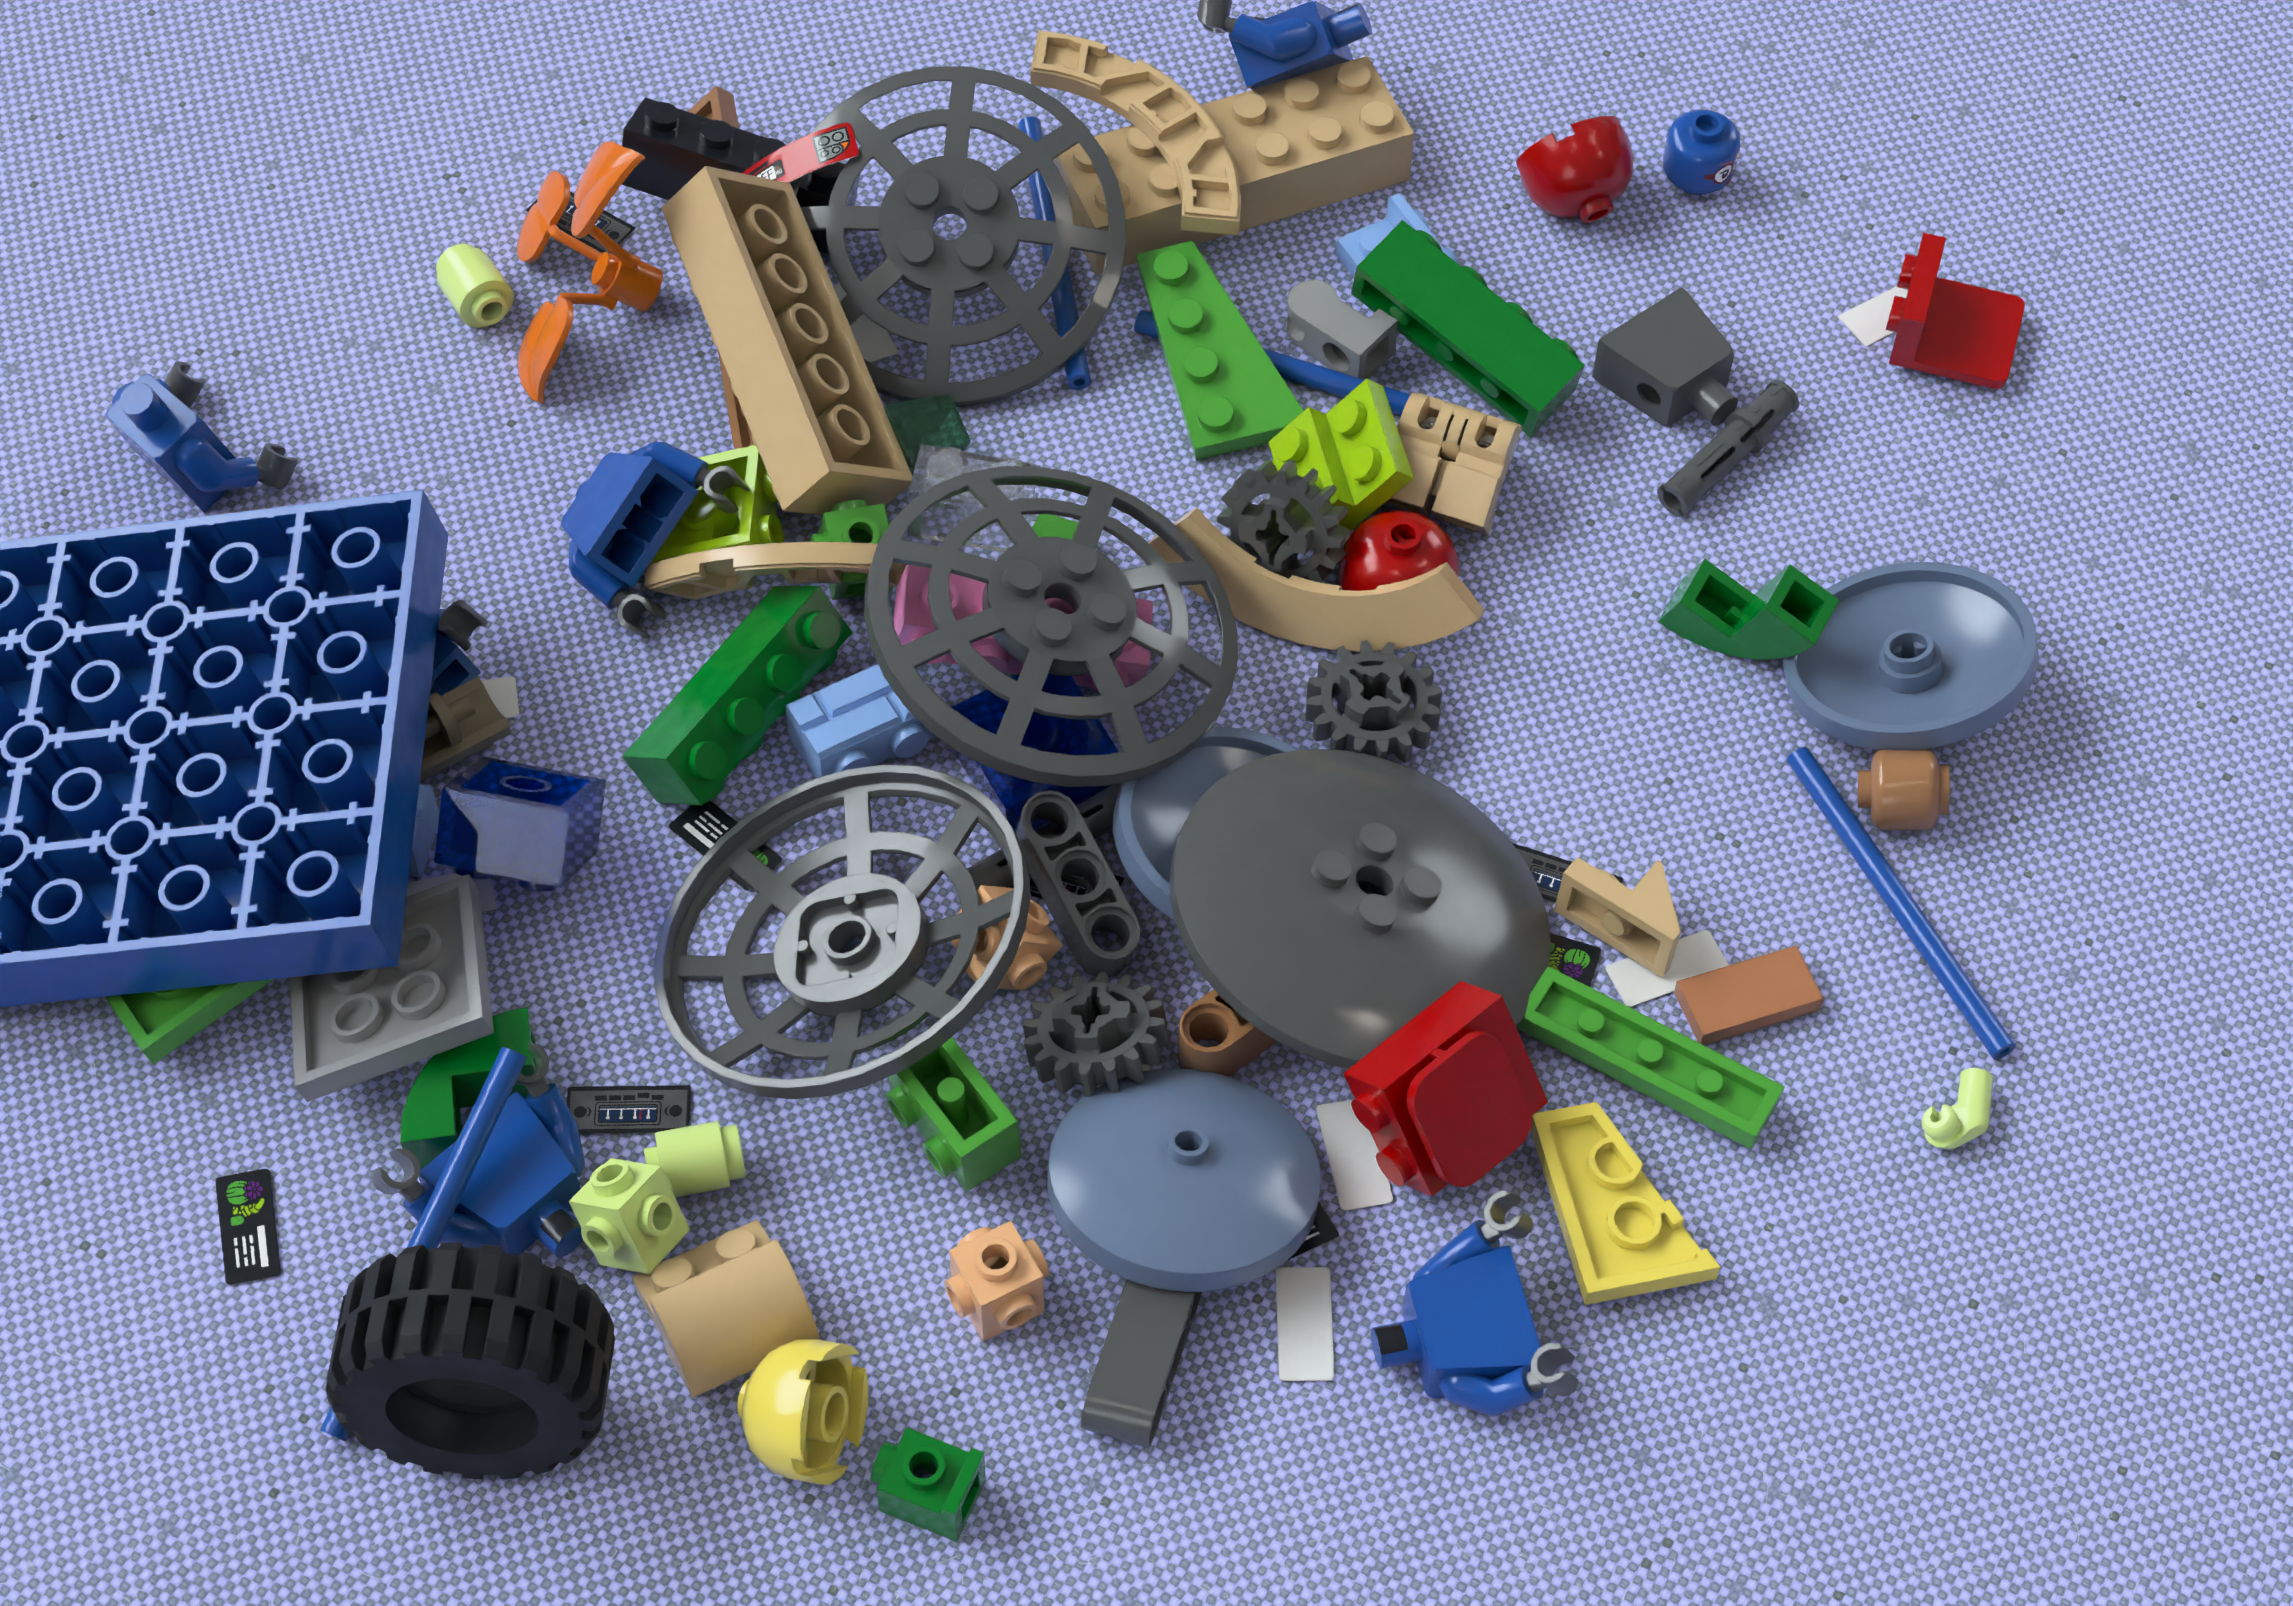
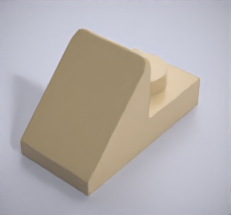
(1631, 921)

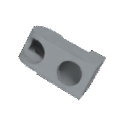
(1337, 332)

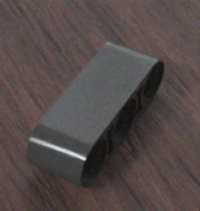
(1077, 854)
(1138, 1362)

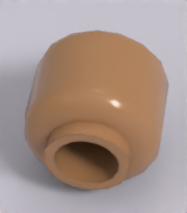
(1905, 789)

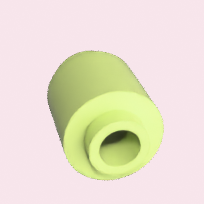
(473, 285)
(698, 1157)

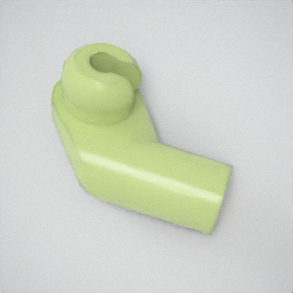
(1967, 1118)

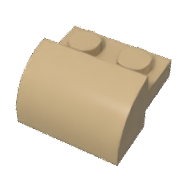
(725, 1306)

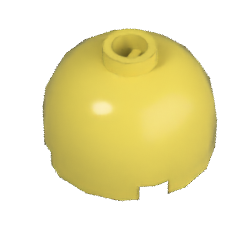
(804, 1408)

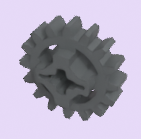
(1288, 523)
(1373, 702)
(1095, 1033)

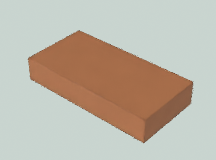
(1748, 995)

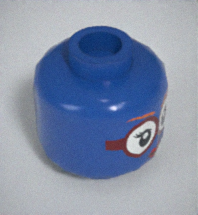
(1701, 151)

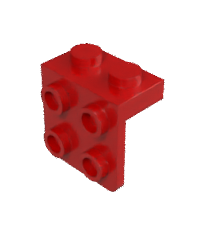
(1951, 324)

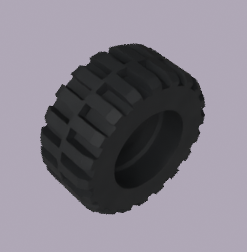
(471, 1361)

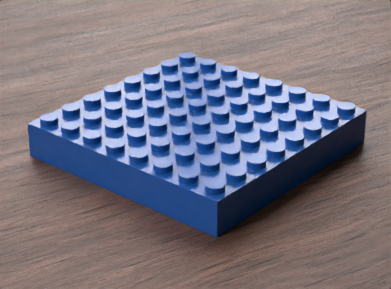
(213, 745)

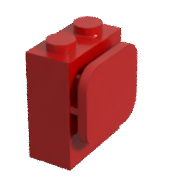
(1447, 1092)

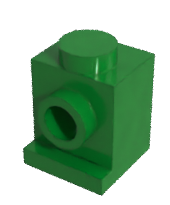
(935, 1502)

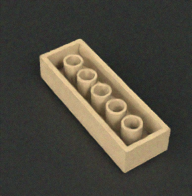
(1292, 150)
(785, 342)

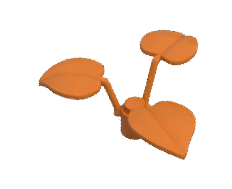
(618, 275)

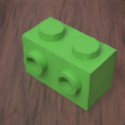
(957, 1114)

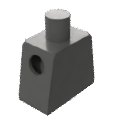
(1669, 362)

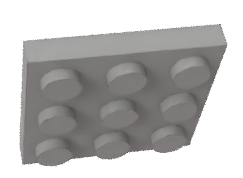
(390, 1017)

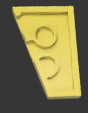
(1610, 1213)

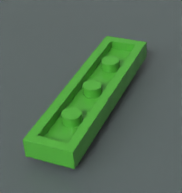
(1650, 1057)

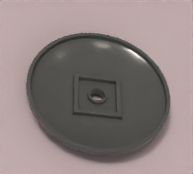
(1295, 943)

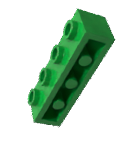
(1468, 327)
(738, 695)

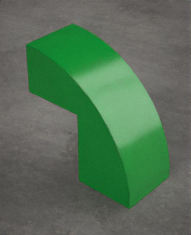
(1731, 620)
(454, 1082)

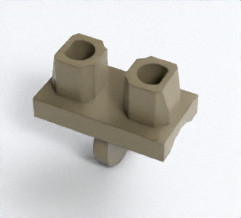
(460, 726)

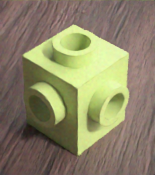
(629, 1215)

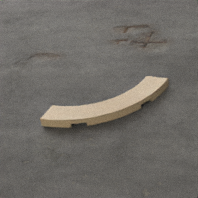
(1161, 111)
(735, 567)
(1323, 613)

